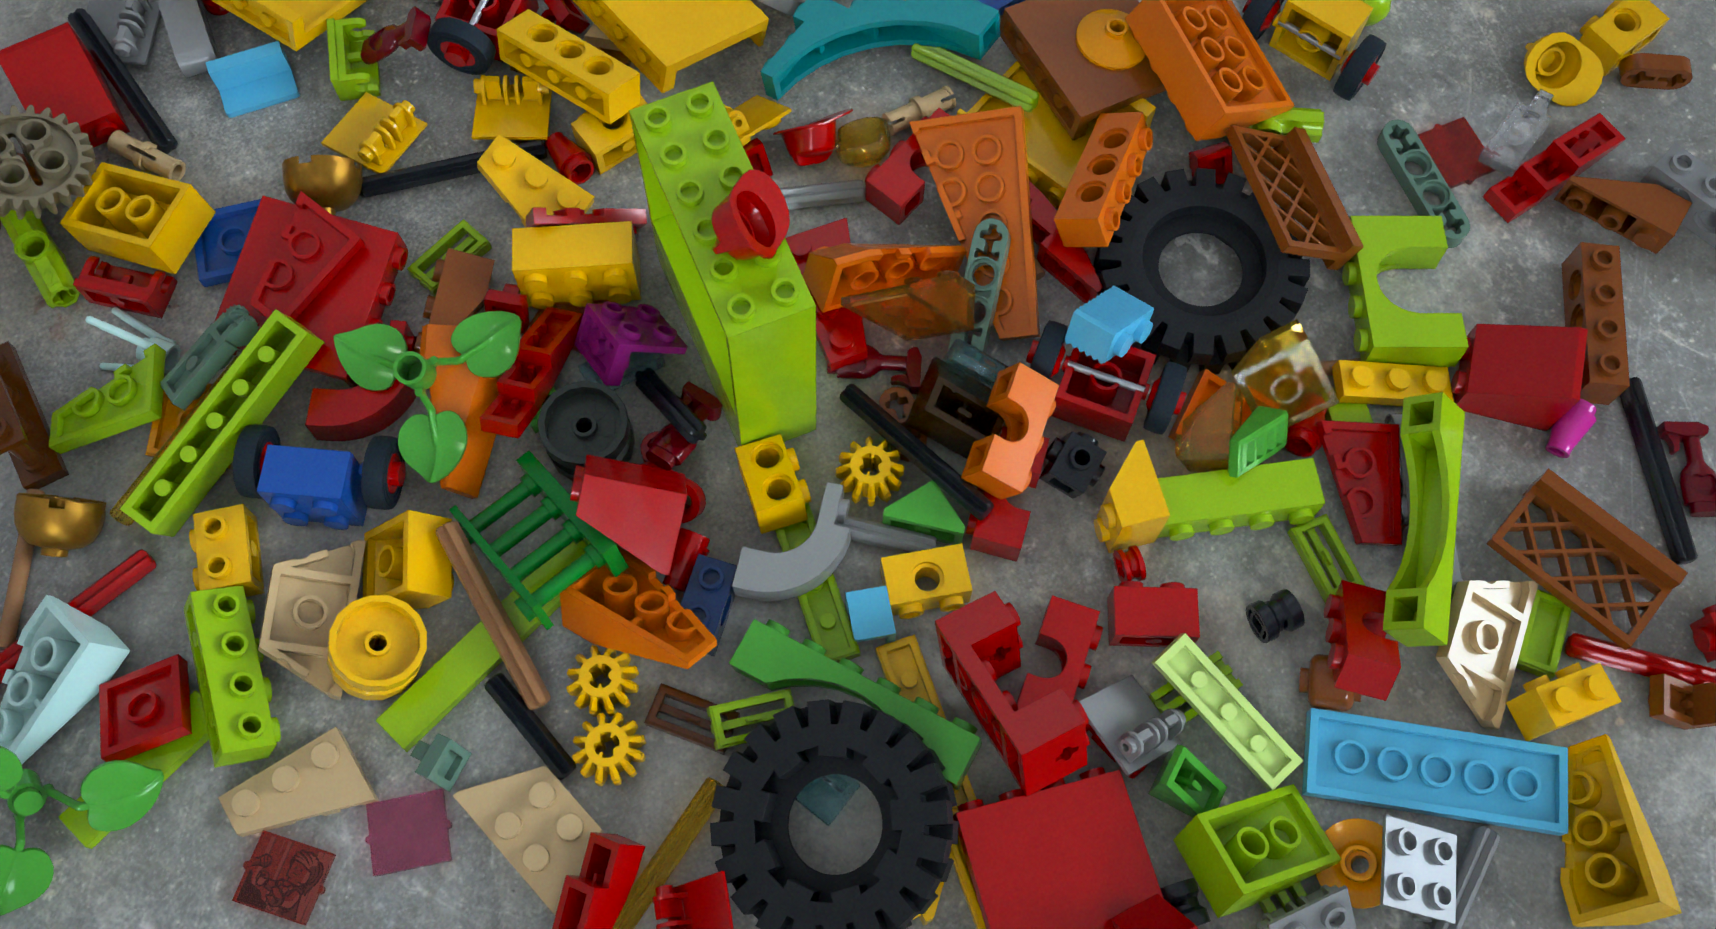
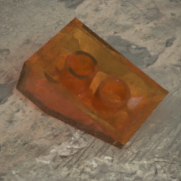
(919, 306)

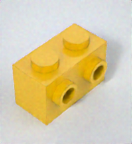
(227, 550)
(1563, 701)

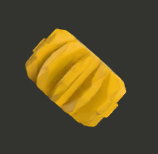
(874, 458)
(586, 687)
(594, 745)

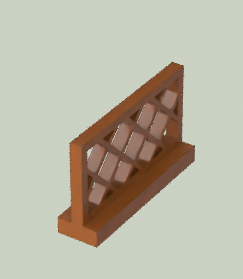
(1313, 197)
(1599, 536)

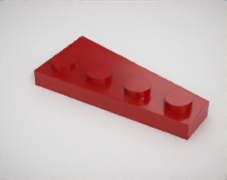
(837, 330)

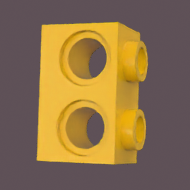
(768, 484)

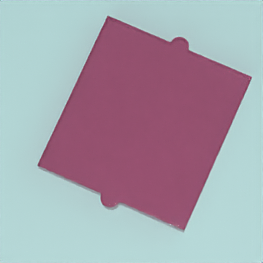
(408, 832)

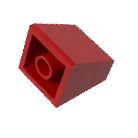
(63, 75)
(1521, 373)
(632, 506)

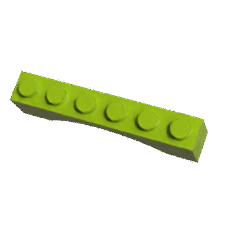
(1421, 591)

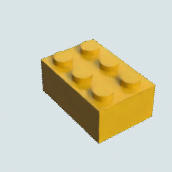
(138, 217)
(576, 263)

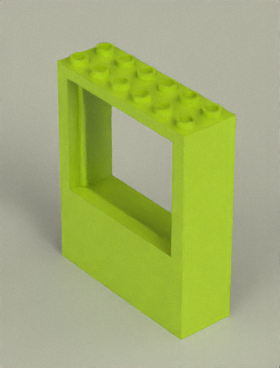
(744, 316)

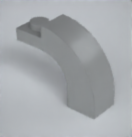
(797, 571)

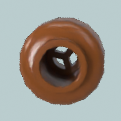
(1319, 685)

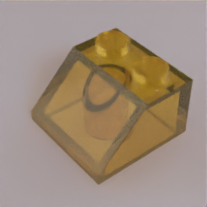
(1285, 375)

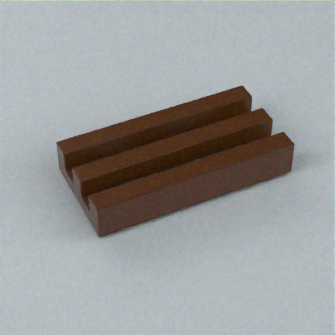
(678, 731)

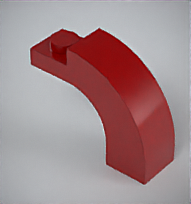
(358, 411)

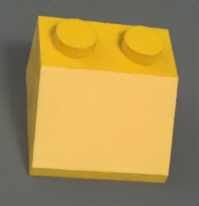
(1133, 505)
(408, 560)

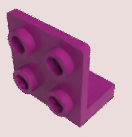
(614, 331)

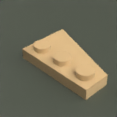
(303, 785)

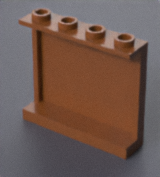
(1075, 89)

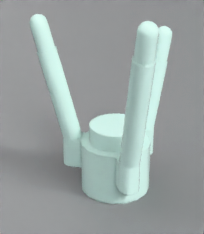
(169, 345)

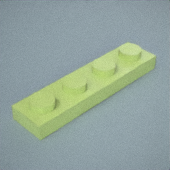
(1227, 711)

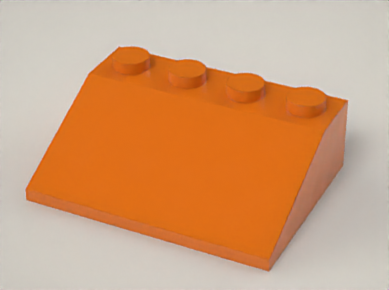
(1208, 64)

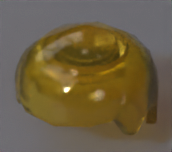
(863, 142)

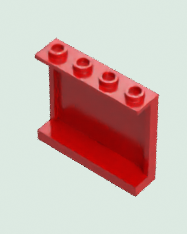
(348, 301)
(1058, 855)

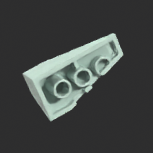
(55, 674)

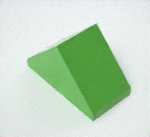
(928, 513)
(1187, 783)

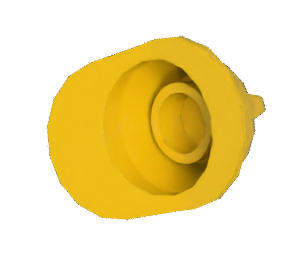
(1563, 68)

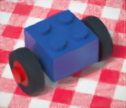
(317, 483)

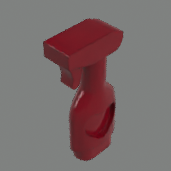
(409, 34)
(877, 362)
(669, 446)
(1696, 478)

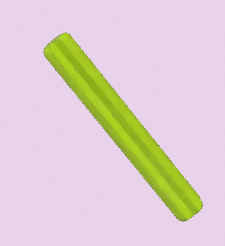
(976, 76)

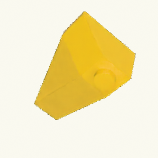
(1610, 854)

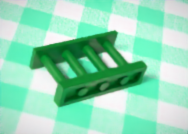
(555, 504)

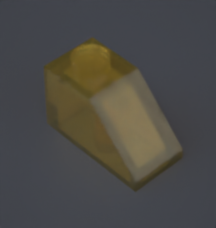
(1208, 430)

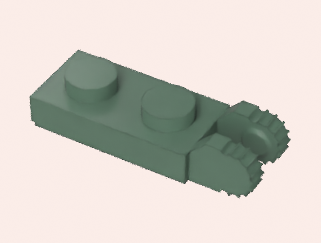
(209, 355)

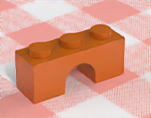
(1025, 404)

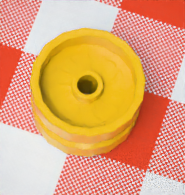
(361, 629)

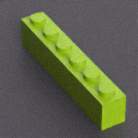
(209, 437)

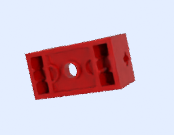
(1034, 741)

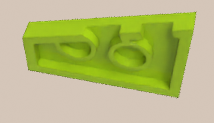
(118, 406)

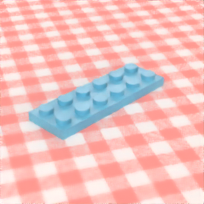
(1436, 771)

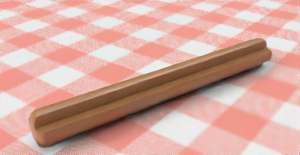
(493, 615)

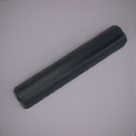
(671, 405)
(530, 726)

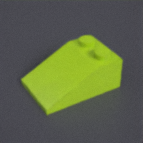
(1254, 849)

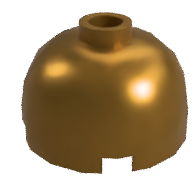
(325, 179)
(58, 522)

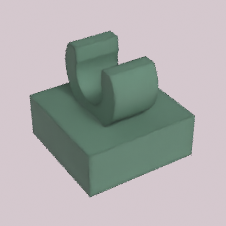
(440, 761)

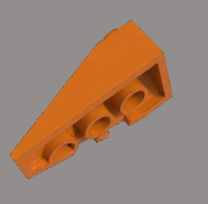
(864, 267)
(468, 396)
(635, 615)

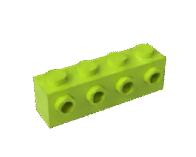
(1255, 499)
(231, 675)

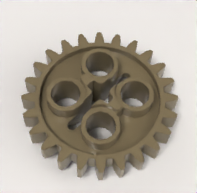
(57, 153)

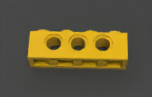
(569, 66)

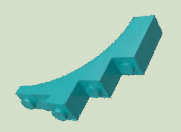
(833, 31)

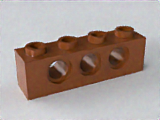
(1596, 303)

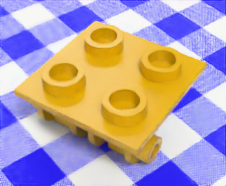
(511, 109)
(755, 116)
(375, 132)

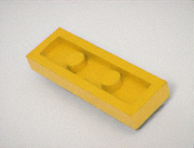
(1387, 382)

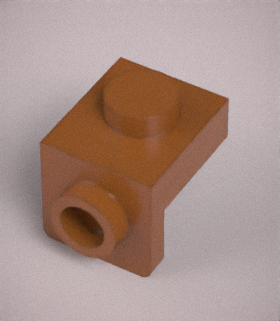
(1681, 702)

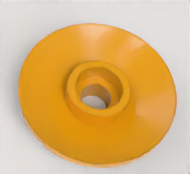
(1108, 40)
(1355, 840)

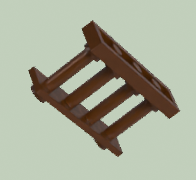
(24, 426)

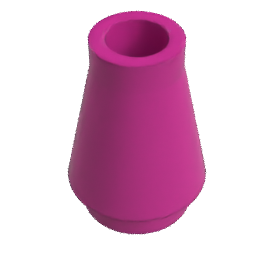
(1571, 429)

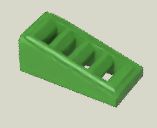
(1257, 439)

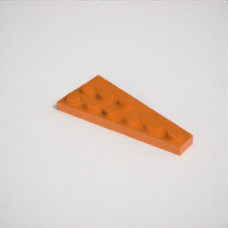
(983, 176)

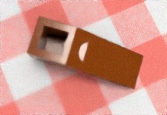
(1634, 210)
(460, 291)

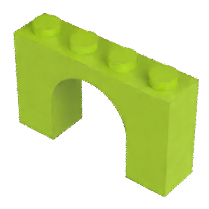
(1382, 328)

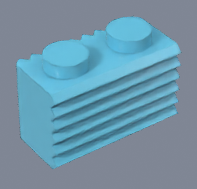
(1109, 324)

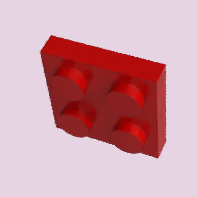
(144, 709)

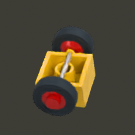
(1321, 38)

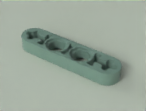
(1429, 181)
(987, 294)

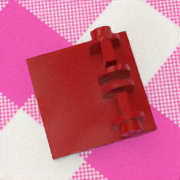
(694, 904)

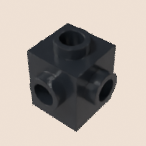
(1073, 463)

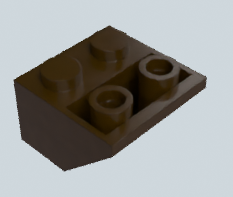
(953, 409)

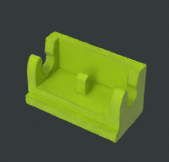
(347, 70)

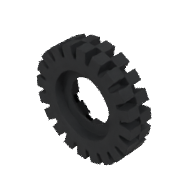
(1188, 333)
(772, 772)

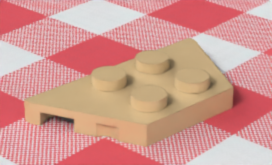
(302, 608)
(1486, 642)
(534, 827)

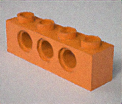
(1103, 180)

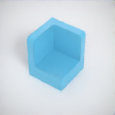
(870, 614)

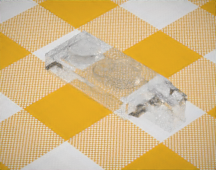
(1517, 134)

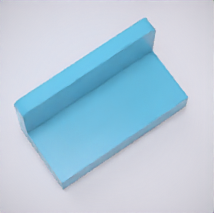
(253, 79)

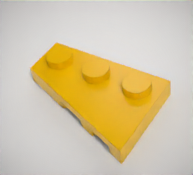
(528, 181)

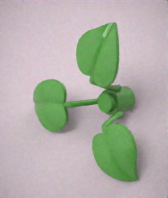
(380, 355)
(112, 792)

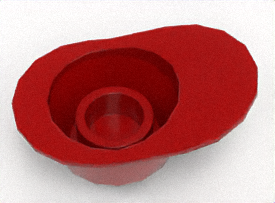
(813, 141)
(751, 218)

